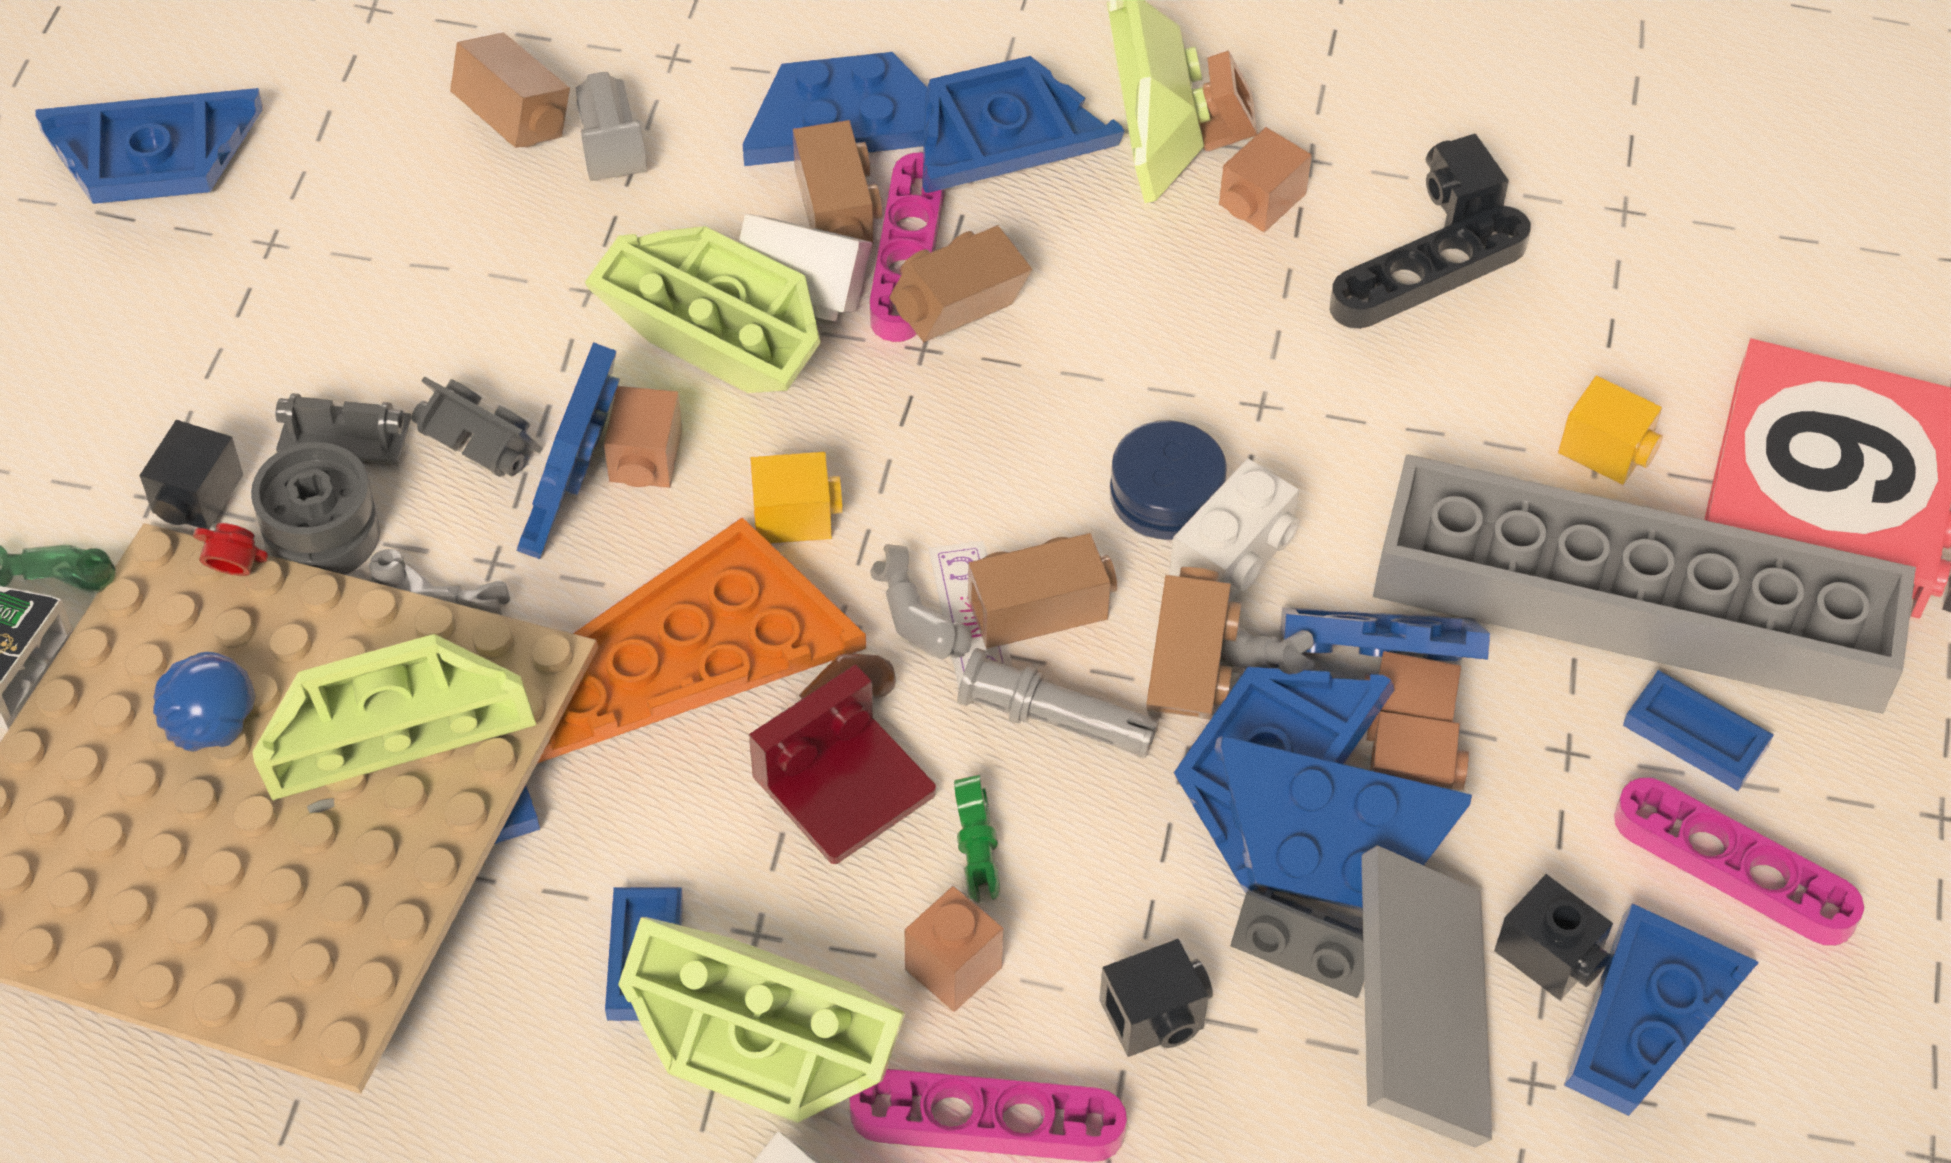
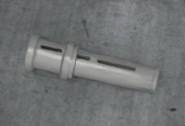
(1027, 696)

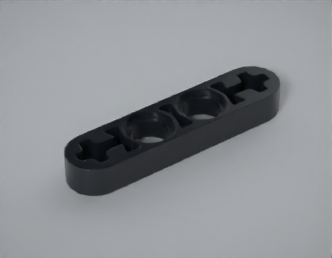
(1425, 260)

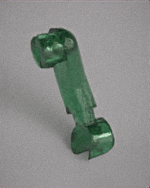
(81, 568)

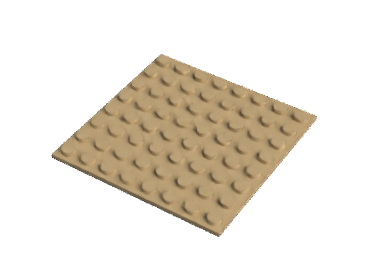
(171, 875)

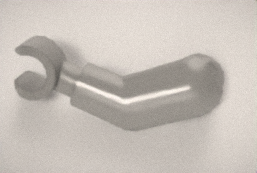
(390, 570)
(913, 620)
(1269, 651)

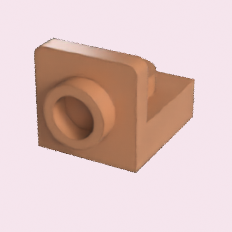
(1228, 104)

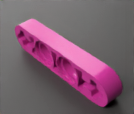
(901, 244)
(1731, 870)
(985, 1128)

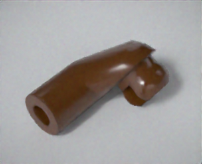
(875, 667)

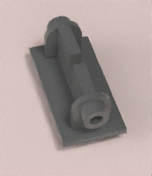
(367, 430)
(495, 438)
(1300, 942)

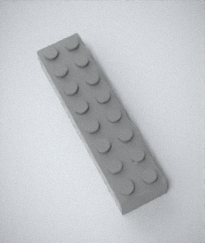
(1647, 583)

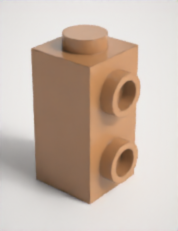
(509, 89)
(833, 180)
(959, 282)
(1040, 589)
(1189, 644)

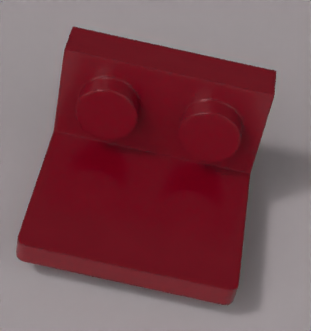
(837, 767)

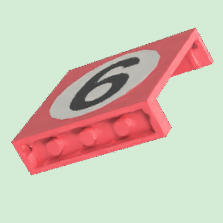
(1839, 460)

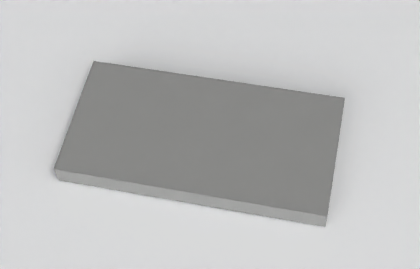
(1425, 998)

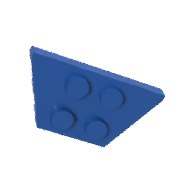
(870, 90)
(1004, 122)
(150, 143)
(572, 446)
(1283, 711)
(1315, 818)

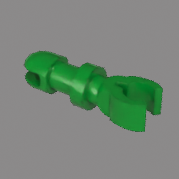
(976, 837)

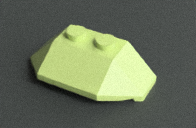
(1157, 93)
(712, 304)
(385, 713)
(755, 1021)

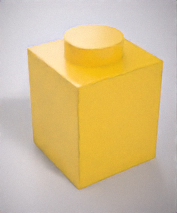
(1611, 431)
(794, 497)

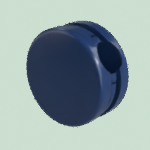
(1164, 476)

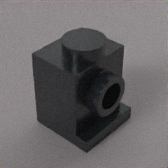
(1464, 178)

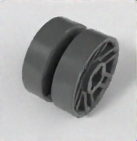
(316, 507)

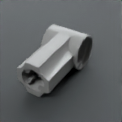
(609, 135)

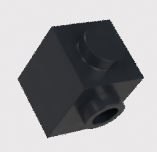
(191, 475)
(1555, 938)
(1155, 998)

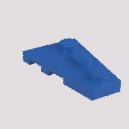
(1378, 632)
(1650, 1007)

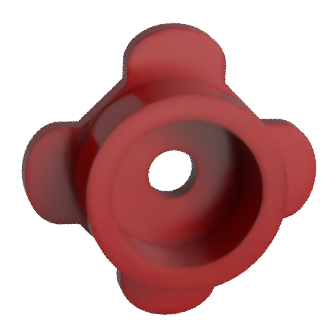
(229, 549)

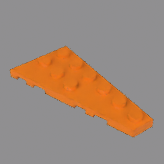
(699, 634)

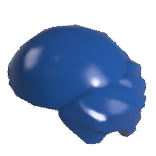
(203, 701)

